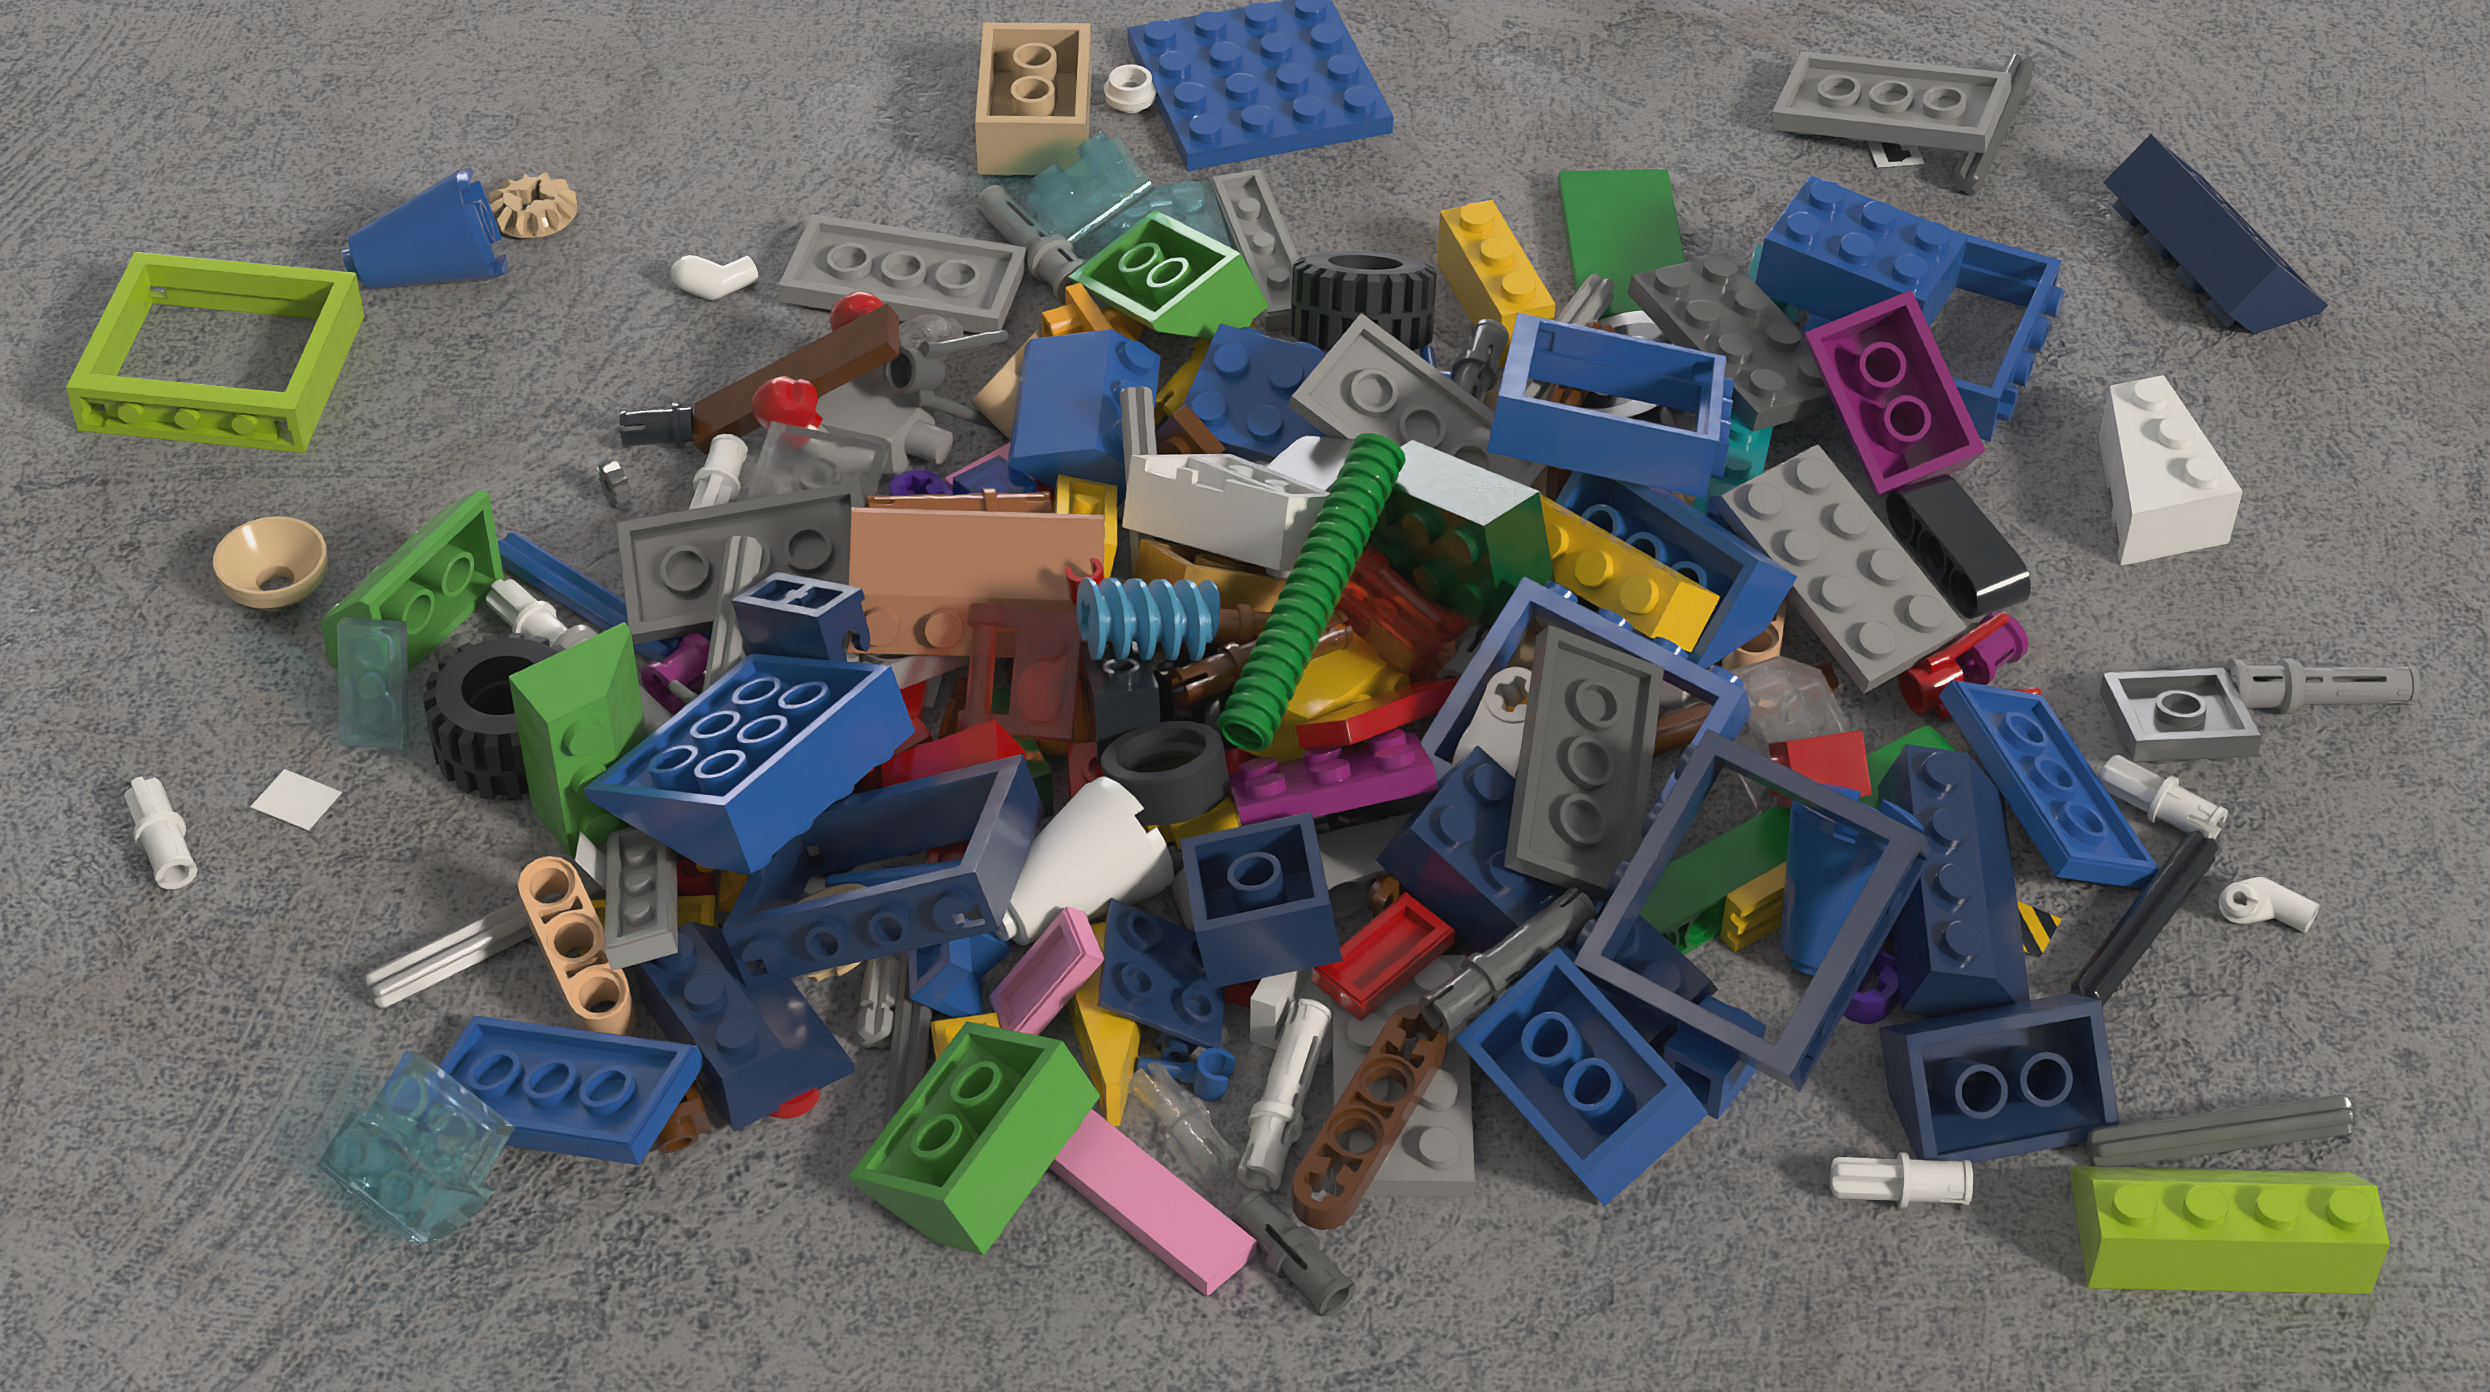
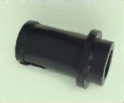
(661, 426)

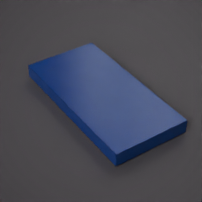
(2049, 785)
(574, 1086)

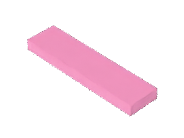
(1153, 1205)

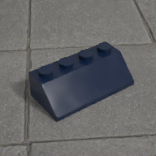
(2209, 241)
(1961, 924)

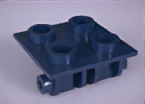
(1160, 981)

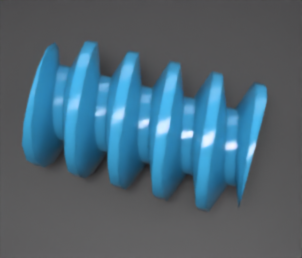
(1147, 616)

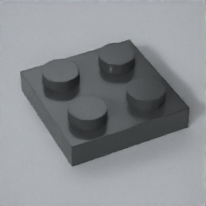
(2180, 715)

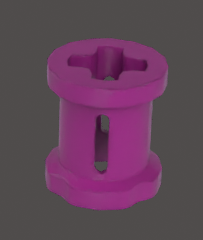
(2003, 646)
(684, 665)

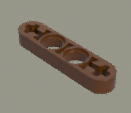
(1366, 1113)

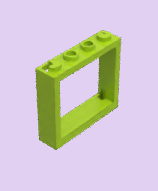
(209, 411)

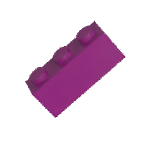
(1894, 394)

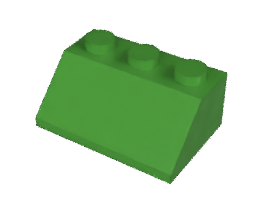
(1173, 279)
(429, 580)
(573, 724)
(977, 1135)

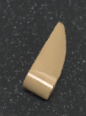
(999, 396)

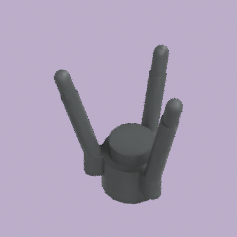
(921, 371)

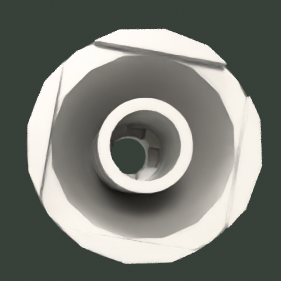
(1085, 859)

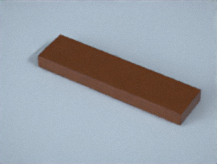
(823, 363)

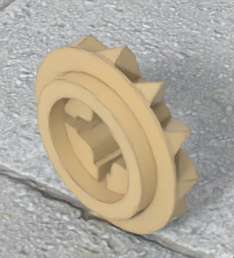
(549, 212)

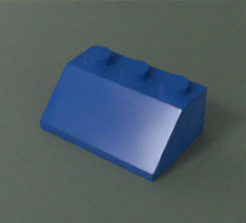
(1072, 407)

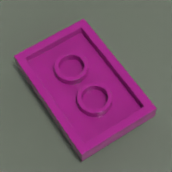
(1332, 779)

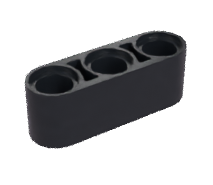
(1958, 546)

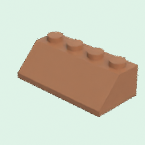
(931, 564)

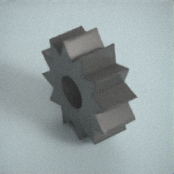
(614, 483)

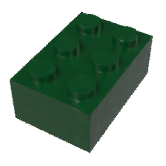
(1462, 533)

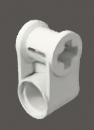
(1493, 726)

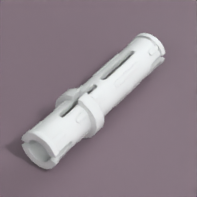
(1277, 1116)

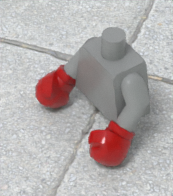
(859, 408)

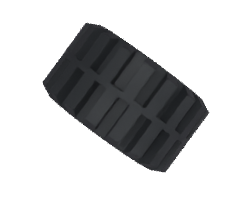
(1340, 285)
(475, 717)

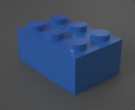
(1848, 252)
(1582, 1075)

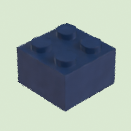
(1260, 900)

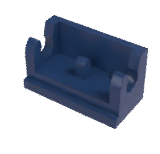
(801, 617)

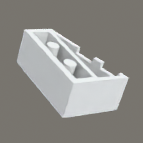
(2162, 474)
(1222, 507)

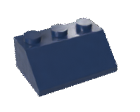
(756, 1040)
(2001, 1078)

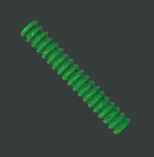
(1311, 592)

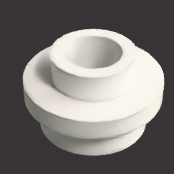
(1130, 89)

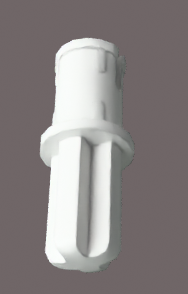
(718, 479)
(523, 611)
(2161, 797)
(160, 833)
(1902, 1180)

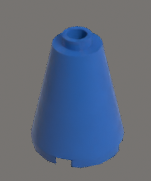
(430, 239)
(1825, 877)

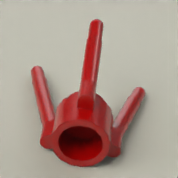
(1927, 679)

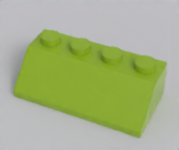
(2229, 1229)

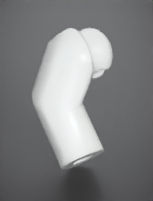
(711, 279)
(2264, 900)

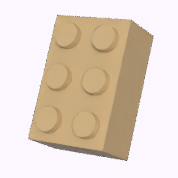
(1032, 96)

